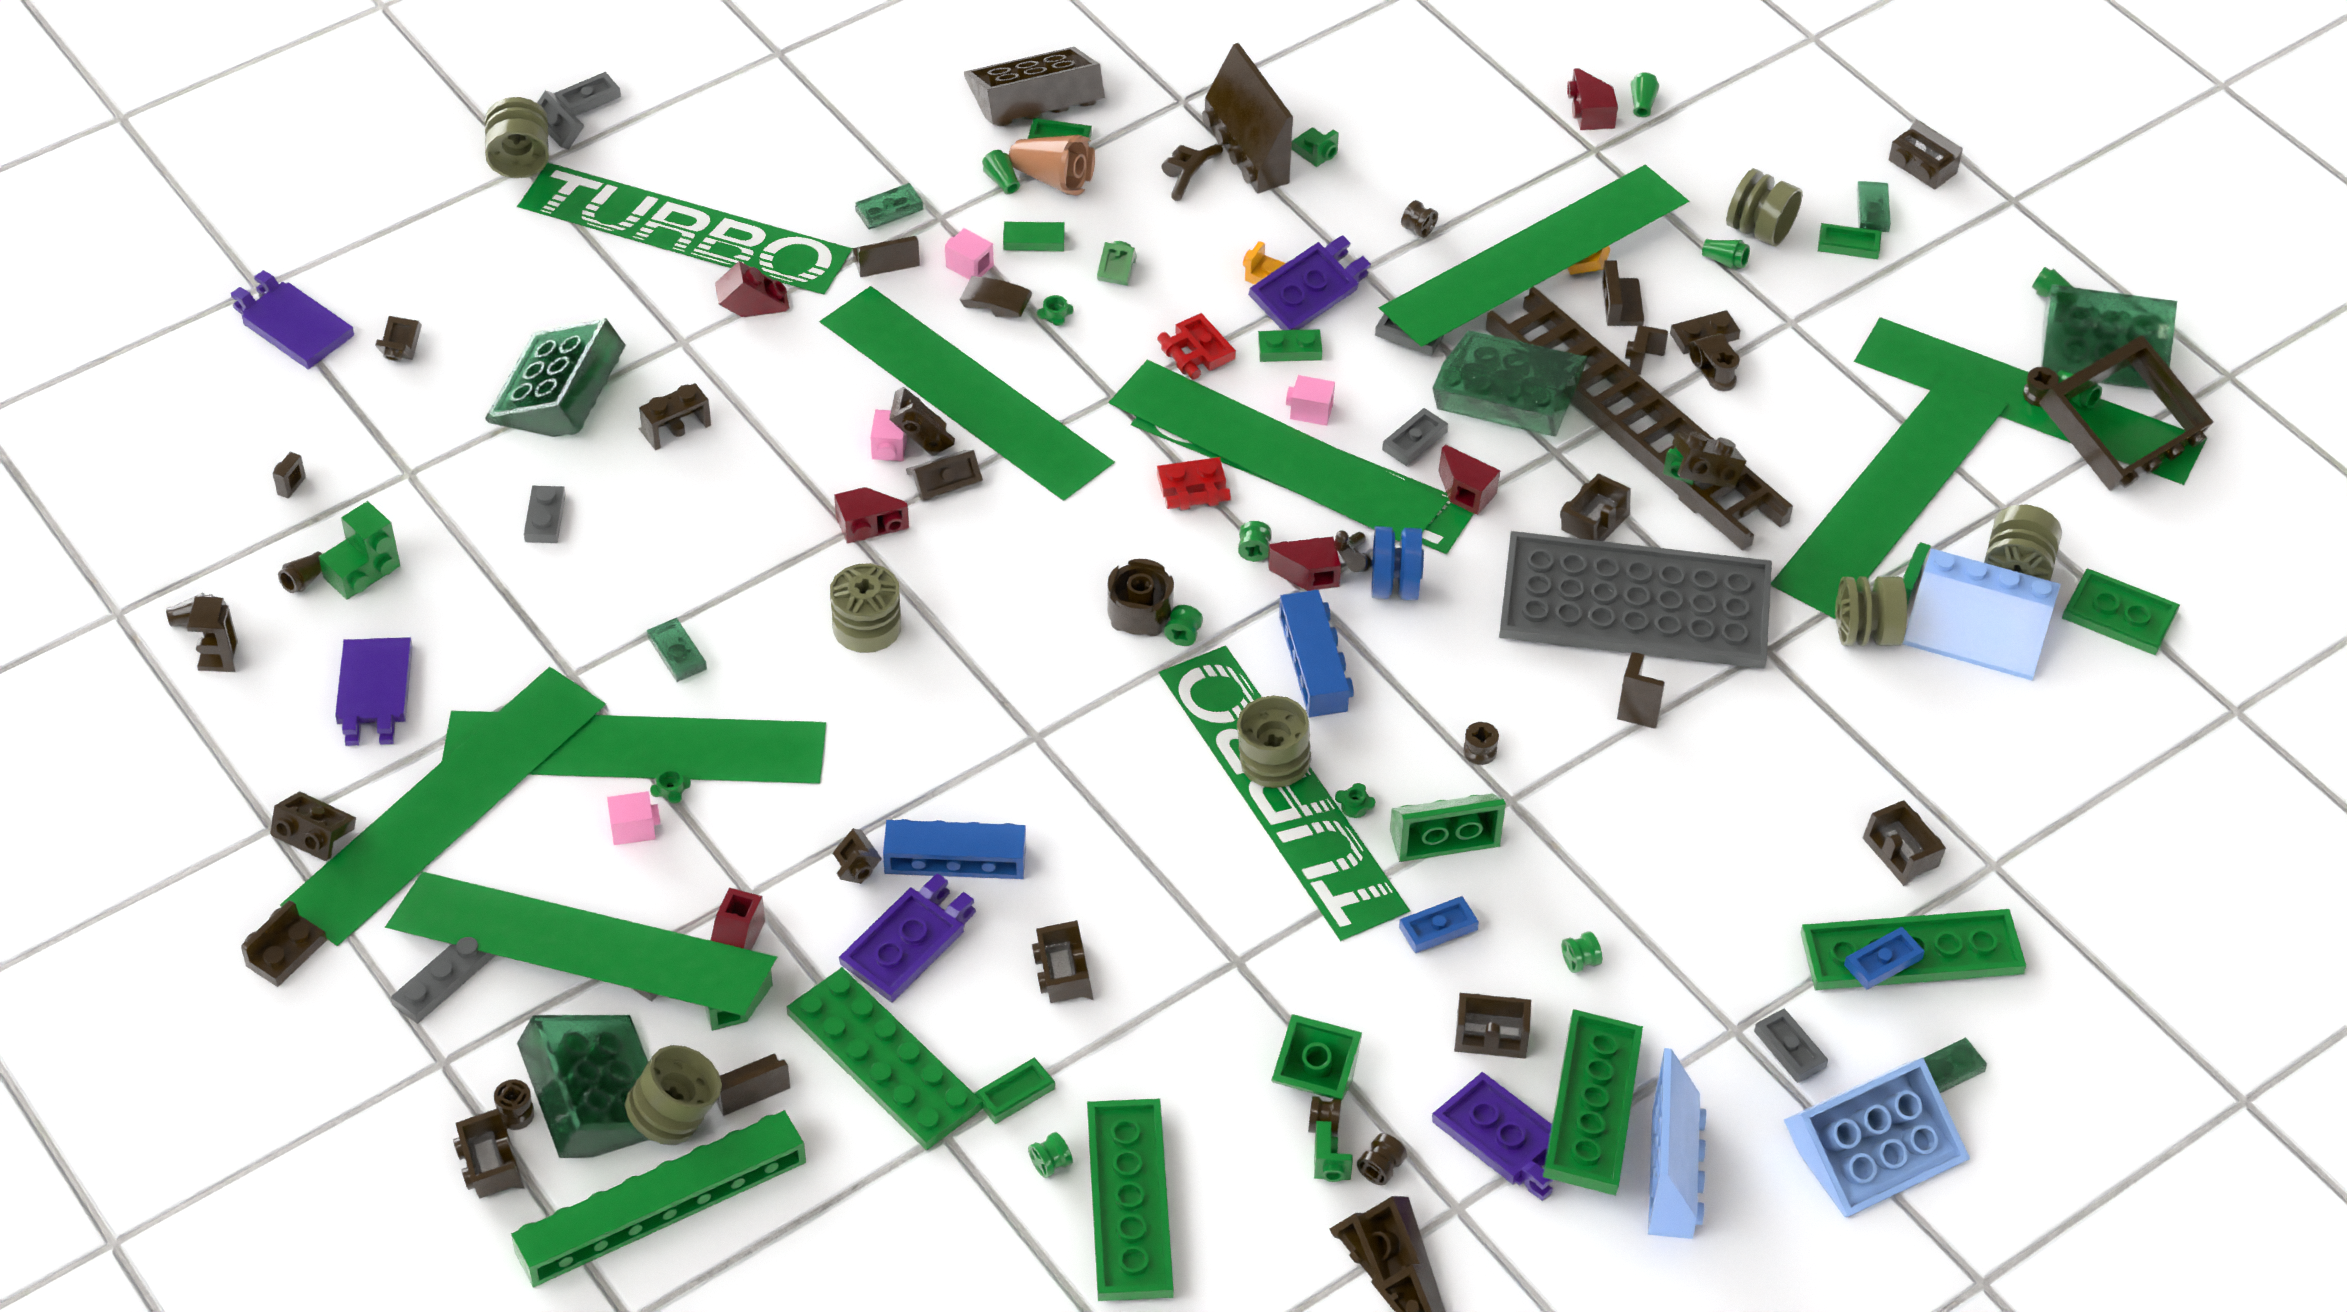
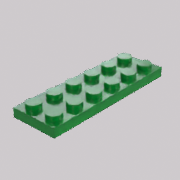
(1953, 947)
(884, 1058)
(1593, 1102)
(1129, 1200)

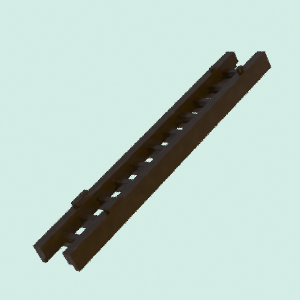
(1647, 402)

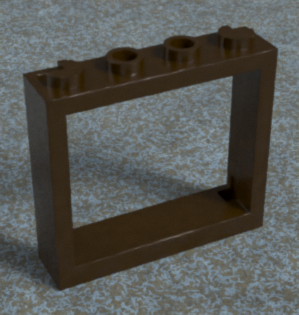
(2161, 381)

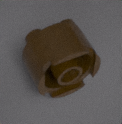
(1140, 597)

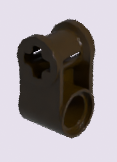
(1715, 361)

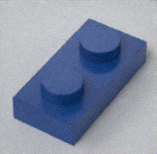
(1438, 924)
(1884, 958)

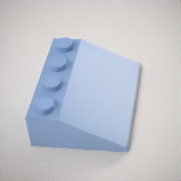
(1981, 614)
(1878, 1137)
(1676, 1153)

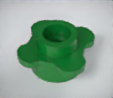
(1055, 310)
(670, 785)
(1358, 807)

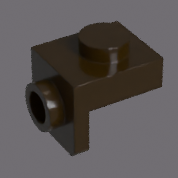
(399, 338)
(1648, 341)
(856, 857)

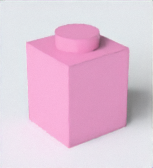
(969, 254)
(1311, 400)
(887, 439)
(632, 818)

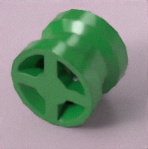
(1254, 541)
(1183, 625)
(1581, 952)
(1050, 1155)

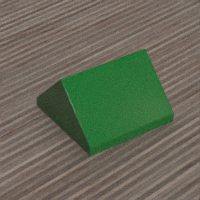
(1317, 1057)

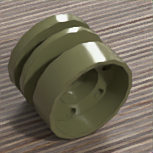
(516, 137)
(1764, 207)
(2025, 541)
(865, 607)
(1879, 611)
(1274, 741)
(673, 1095)

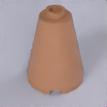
(1056, 161)

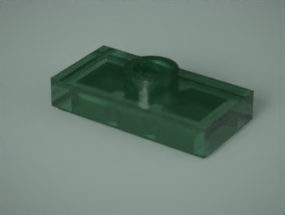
(1873, 206)
(676, 649)

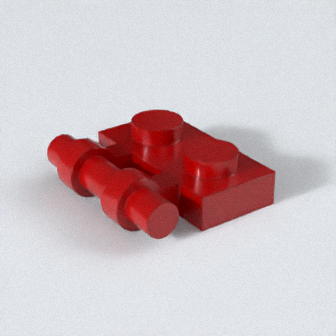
(1203, 340)
(1193, 483)

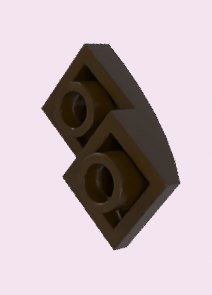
(1000, 296)

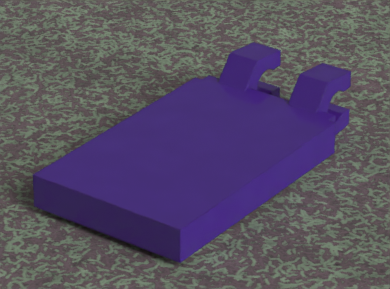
(1309, 284)
(291, 320)
(373, 686)
(907, 938)
(1499, 1132)

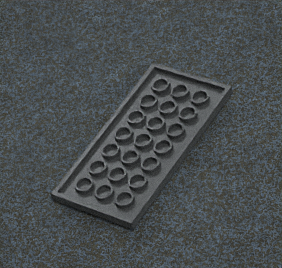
(1637, 599)

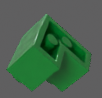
(365, 553)

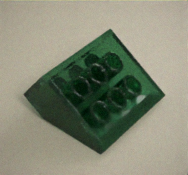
(2092, 323)
(558, 378)
(1508, 382)
(583, 1079)

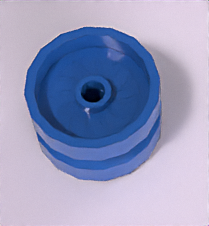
(1397, 563)

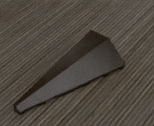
(1392, 1254)

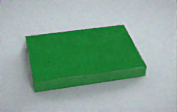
(2121, 611)

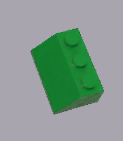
(1447, 826)

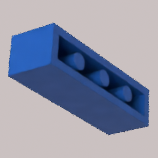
(1315, 653)
(954, 849)

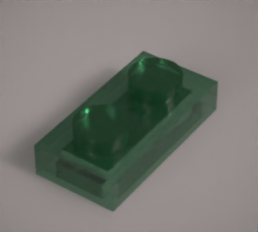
(889, 206)
(1955, 1064)

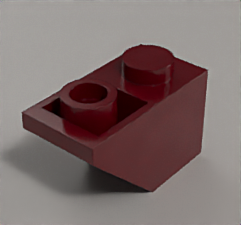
(1593, 101)
(750, 292)
(1467, 479)
(869, 514)
(1306, 563)
(739, 919)

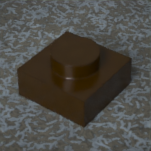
(289, 474)

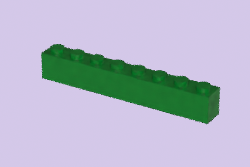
(658, 1198)

